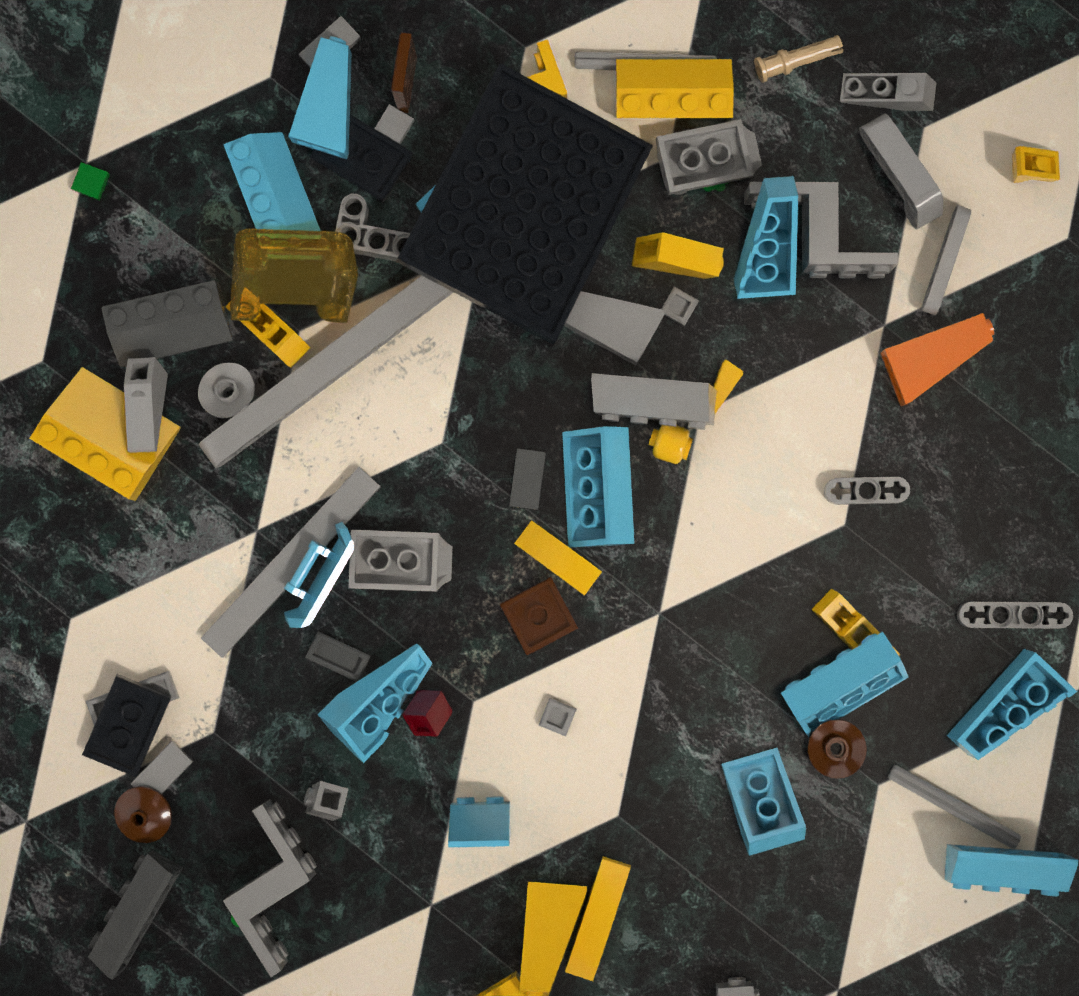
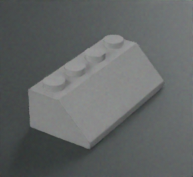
(653, 400)

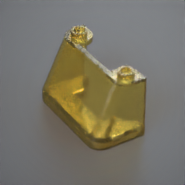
(293, 269)

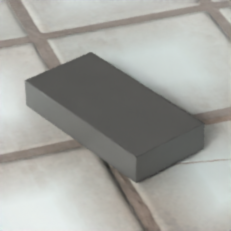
(527, 479)
(338, 656)

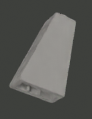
(615, 324)

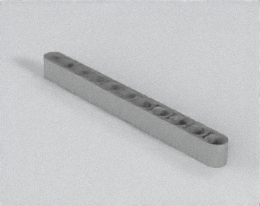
(322, 370)

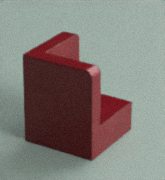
(427, 713)

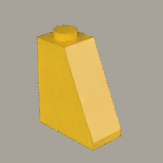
(678, 256)

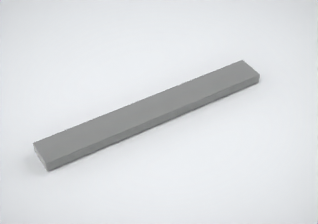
(271, 581)

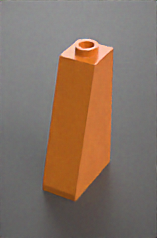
(929, 358)

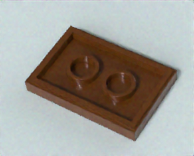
(404, 72)

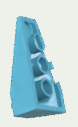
(367, 708)

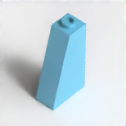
(324, 107)

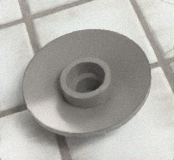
(218, 382)

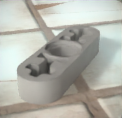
(888, 497)

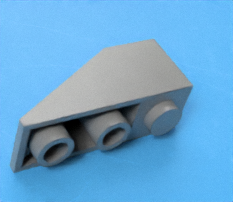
(889, 90)
(144, 402)

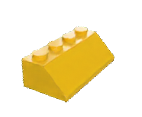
(674, 88)

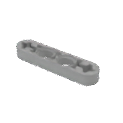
(946, 260)
(1014, 617)

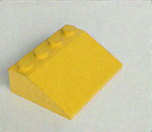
(90, 432)

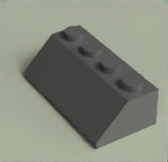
(168, 322)
(134, 913)

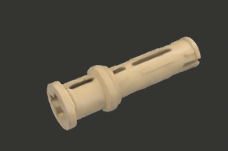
(785, 61)

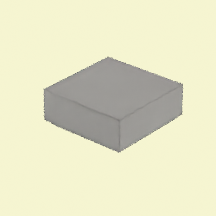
(394, 124)
(679, 306)
(557, 717)

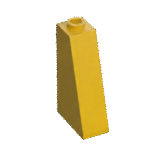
(547, 931)

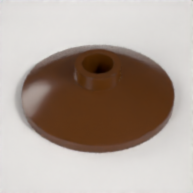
(850, 756)
(148, 804)

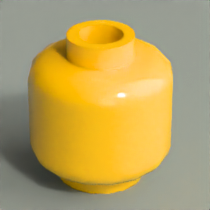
(671, 443)

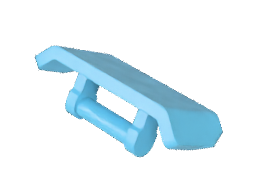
(324, 580)

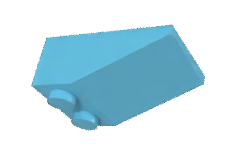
(763, 801)
(479, 823)

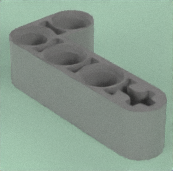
(919, 191)
(366, 233)

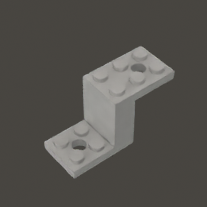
(821, 235)
(271, 887)

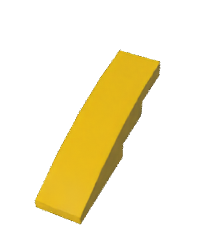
(597, 918)

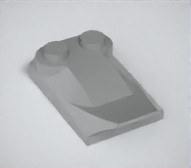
(707, 156)
(399, 561)

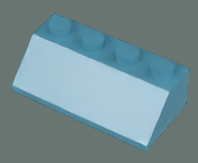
(270, 182)
(598, 487)
(845, 683)
(1010, 869)

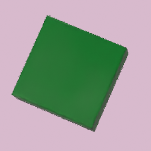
(90, 181)

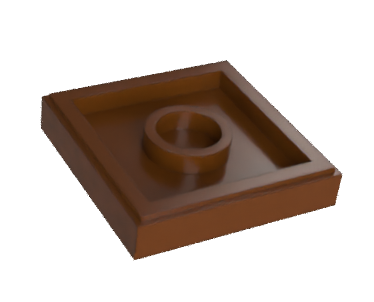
(538, 616)

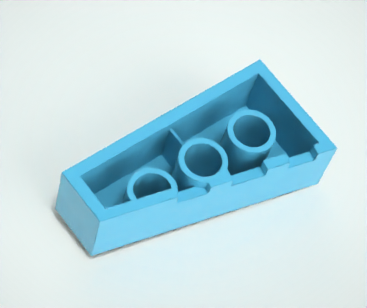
(770, 246)
(1010, 704)

